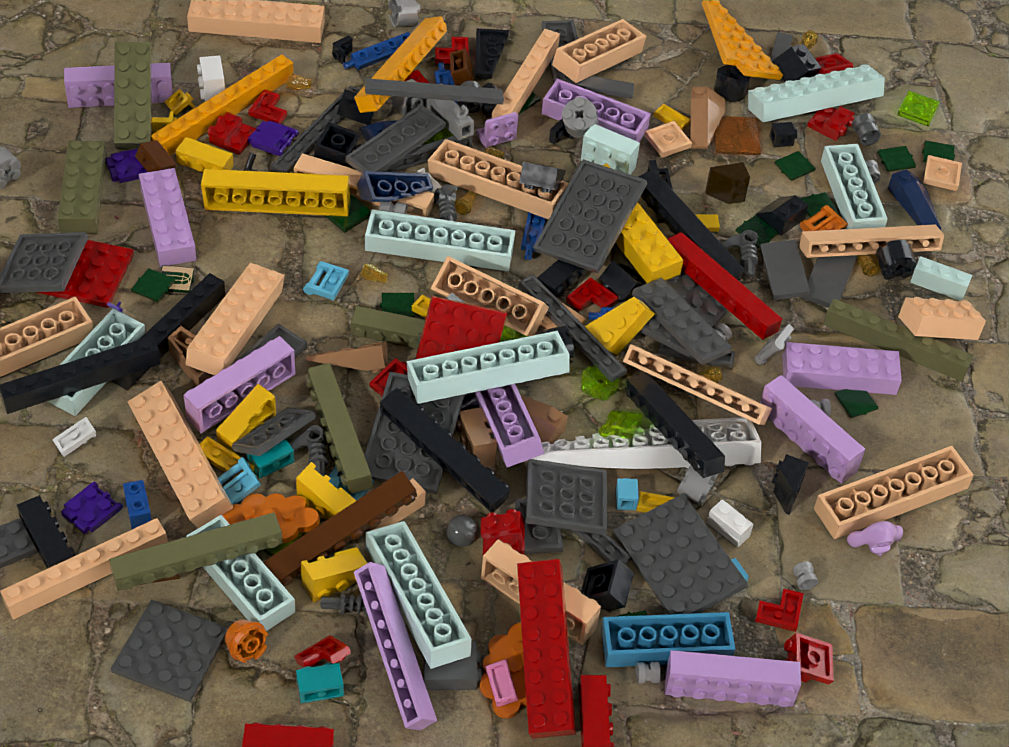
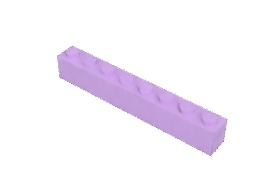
(395, 647)

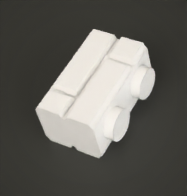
(730, 523)

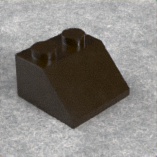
(728, 183)

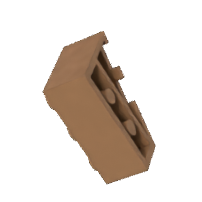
(178, 345)
(477, 436)

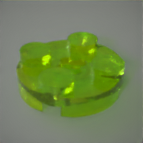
(598, 390)

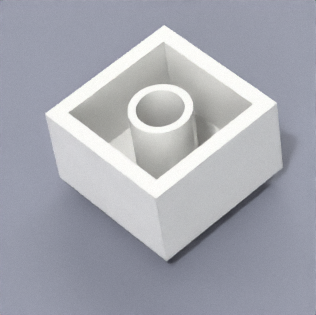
(211, 76)

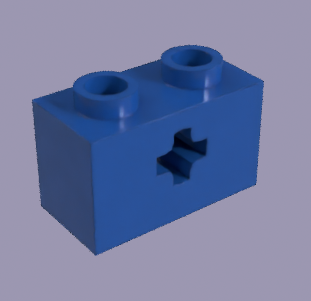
(137, 503)

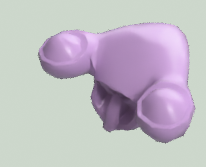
(877, 535)

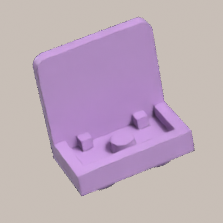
(498, 130)

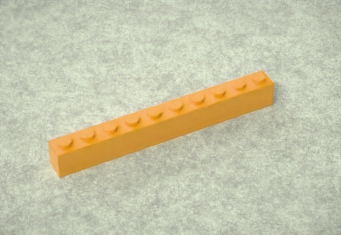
(404, 60)
(230, 100)

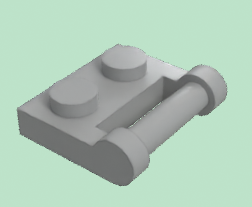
(774, 344)

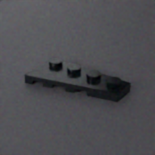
(488, 51)

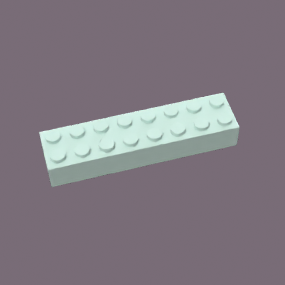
(815, 93)
(439, 238)
(487, 367)
(419, 595)

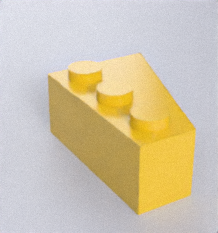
(620, 325)
(248, 415)
(321, 493)
(331, 574)

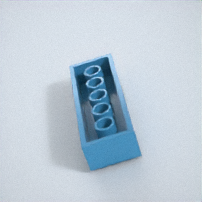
(654, 636)

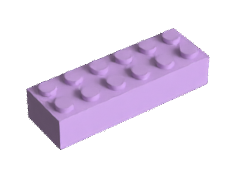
(95, 85)
(611, 113)
(167, 217)
(841, 368)
(226, 390)
(510, 424)
(812, 429)
(732, 678)

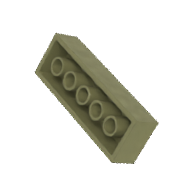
(132, 94)
(82, 187)

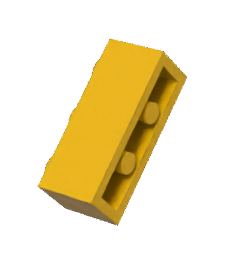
(203, 156)

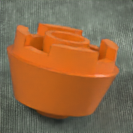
(246, 640)

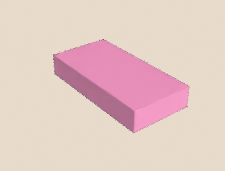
(501, 683)

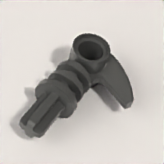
(446, 199)
(747, 245)
(316, 447)
(344, 603)

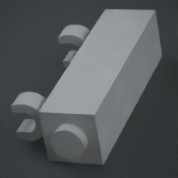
(456, 119)

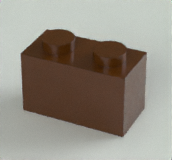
(460, 67)
(154, 157)

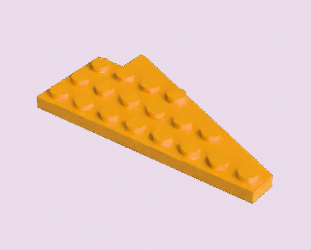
(736, 46)

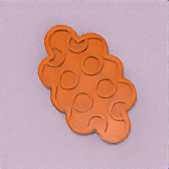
(290, 512)
(511, 649)

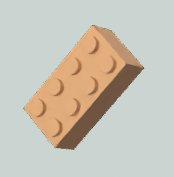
(942, 318)

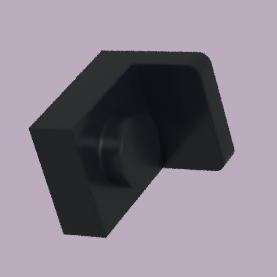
(341, 48)
(558, 132)

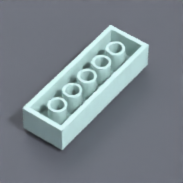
(853, 187)
(111, 332)
(250, 585)

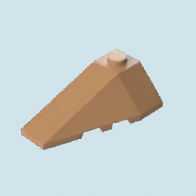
(706, 113)
(365, 357)
(547, 420)

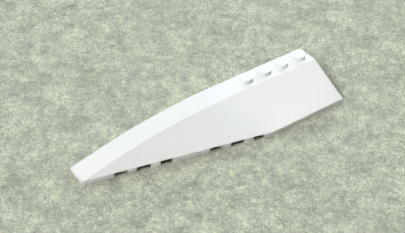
(650, 449)

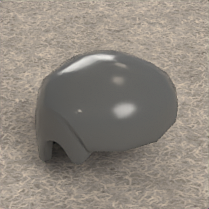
(461, 530)

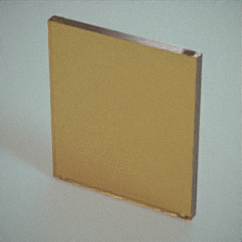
(737, 136)

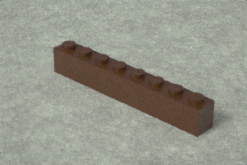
(343, 527)

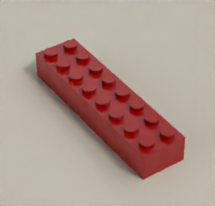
(545, 649)

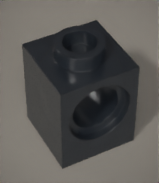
(783, 134)

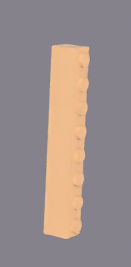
(528, 74)
(417, 204)
(868, 240)
(697, 385)
(78, 570)

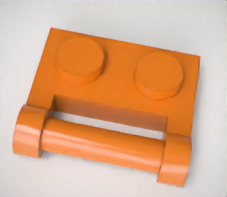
(833, 222)

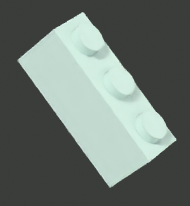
(941, 278)

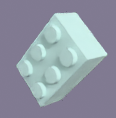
(610, 148)

